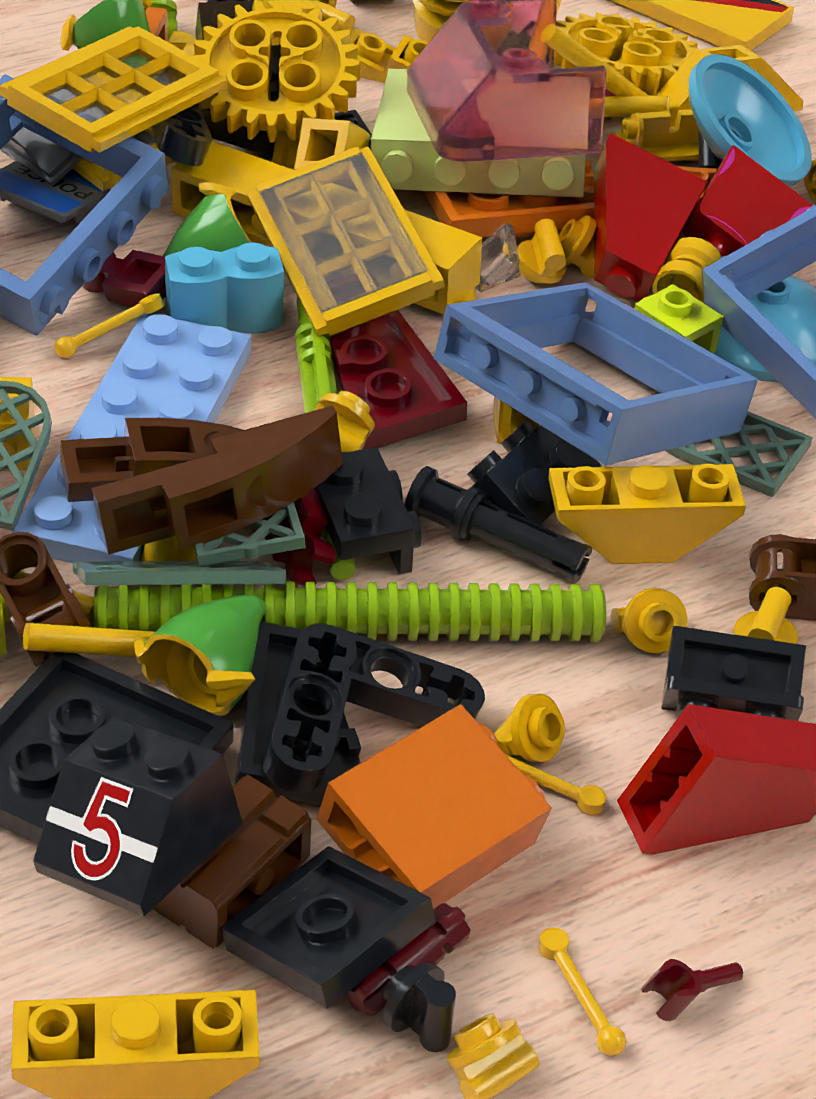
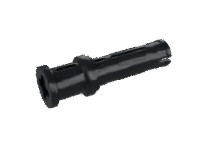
(472, 515)

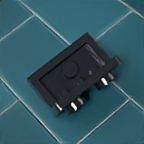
(521, 477)
(369, 510)
(733, 673)

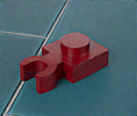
(130, 278)
(313, 521)

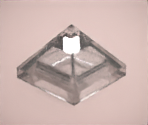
(499, 259)

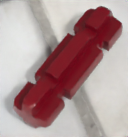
(446, 933)

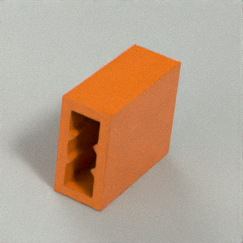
(436, 808)

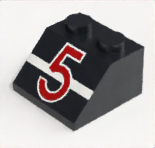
(135, 815)

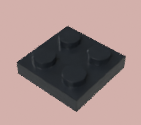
(328, 926)

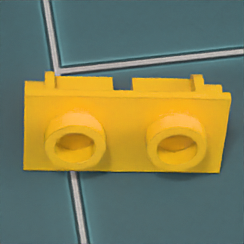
(653, 133)

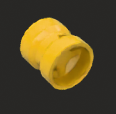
(685, 266)

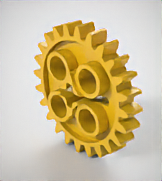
(633, 48)
(315, 68)

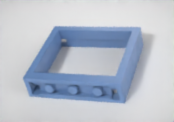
(95, 238)
(748, 273)
(499, 350)

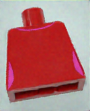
(742, 204)

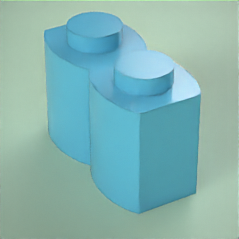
(226, 288)

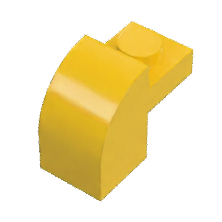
(317, 141)

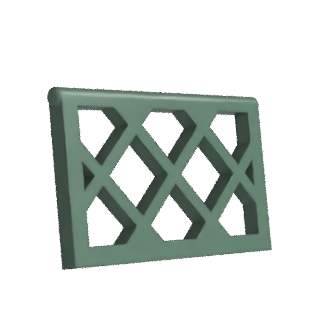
(177, 572)

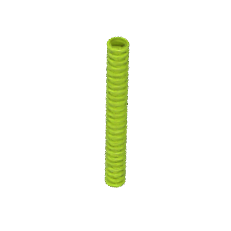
(378, 610)

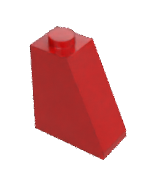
(638, 215)
(722, 780)

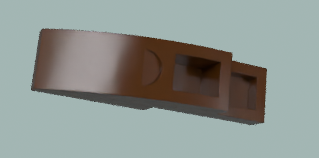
(145, 447)
(223, 492)

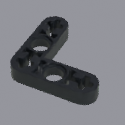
(190, 132)
(350, 680)

